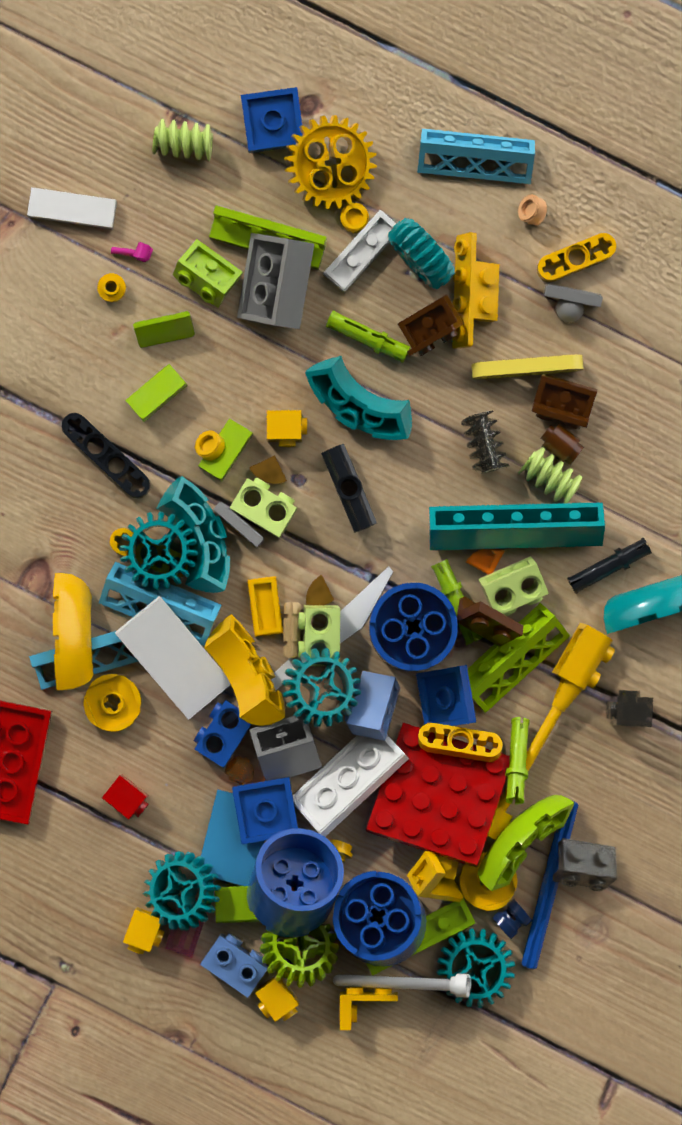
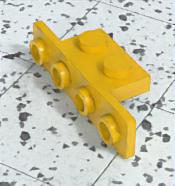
(474, 289)

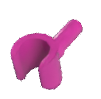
(142, 252)

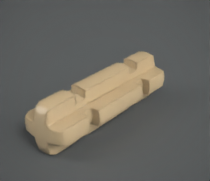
(291, 633)

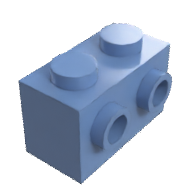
(375, 705)
(235, 964)

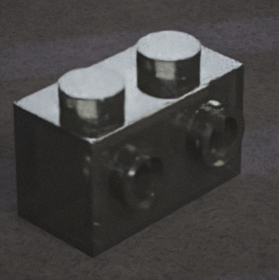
(630, 709)

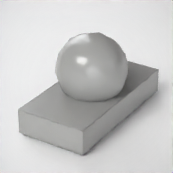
(570, 306)

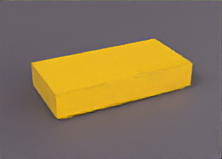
(265, 606)

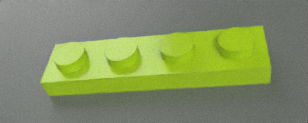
(440, 926)

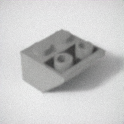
(285, 748)

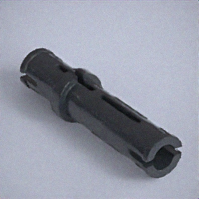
(609, 565)

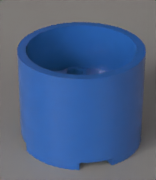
(405, 604)
(297, 860)
(402, 925)

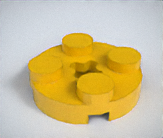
(98, 694)
(479, 895)

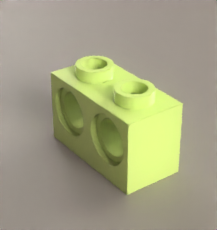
(260, 514)
(511, 579)
(327, 635)

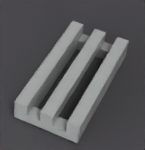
(239, 524)

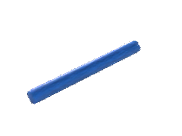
(546, 897)

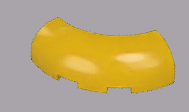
(73, 627)
(246, 672)

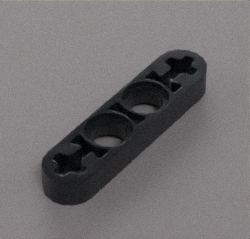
(108, 453)

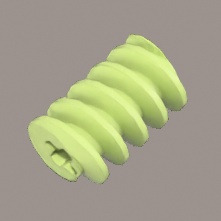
(183, 140)
(551, 475)

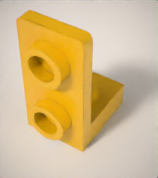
(429, 880)
(348, 1012)

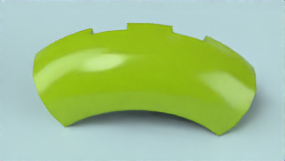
(510, 846)

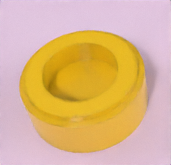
(354, 217)
(209, 445)

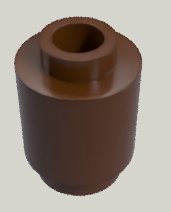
(561, 444)

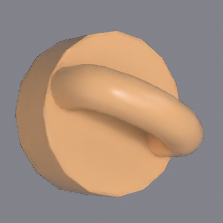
(532, 210)

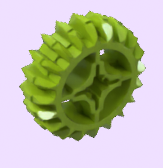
(321, 945)

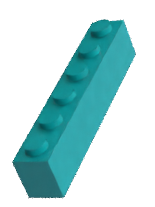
(516, 526)

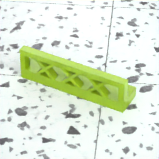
(236, 229)
(491, 666)

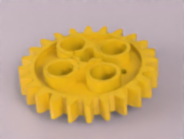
(355, 157)

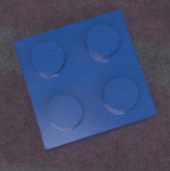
(271, 119)
(446, 696)
(264, 809)

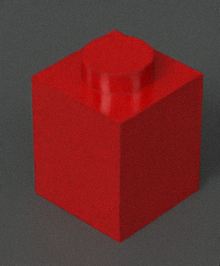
(126, 797)

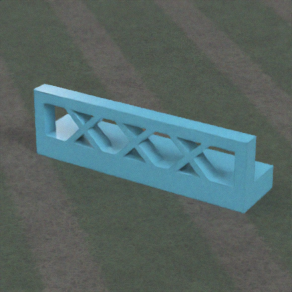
(476, 146)
(185, 604)
(97, 643)

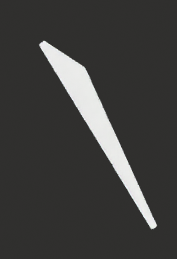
(351, 620)

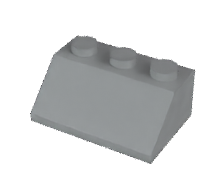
(275, 281)

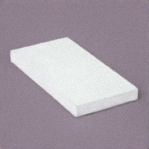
(173, 657)
(347, 781)

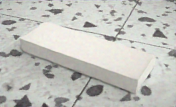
(72, 208)
(360, 252)

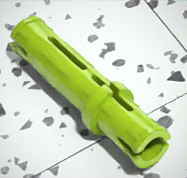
(378, 341)
(452, 591)
(517, 769)

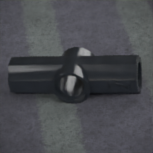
(342, 470)

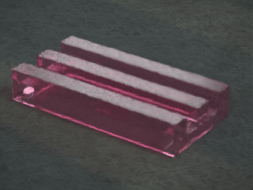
(180, 948)

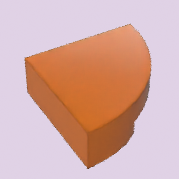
(485, 560)

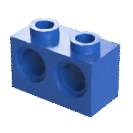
(230, 736)

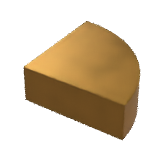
(269, 471)
(319, 593)

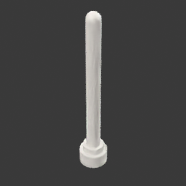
(458, 985)

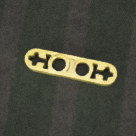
(527, 366)

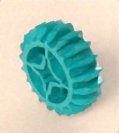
(421, 253)
(170, 536)
(332, 664)
(176, 880)
(488, 962)

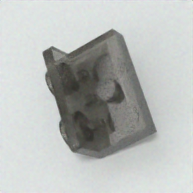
(586, 864)

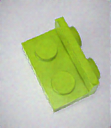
(206, 273)

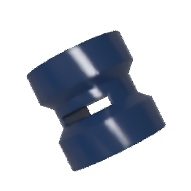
(505, 921)

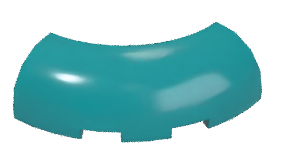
(356, 405)
(212, 562)
(643, 604)

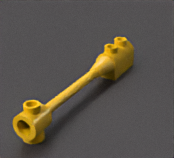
(577, 671)

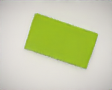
(164, 329)
(156, 392)
(235, 440)
(233, 905)

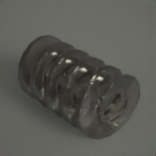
(484, 442)

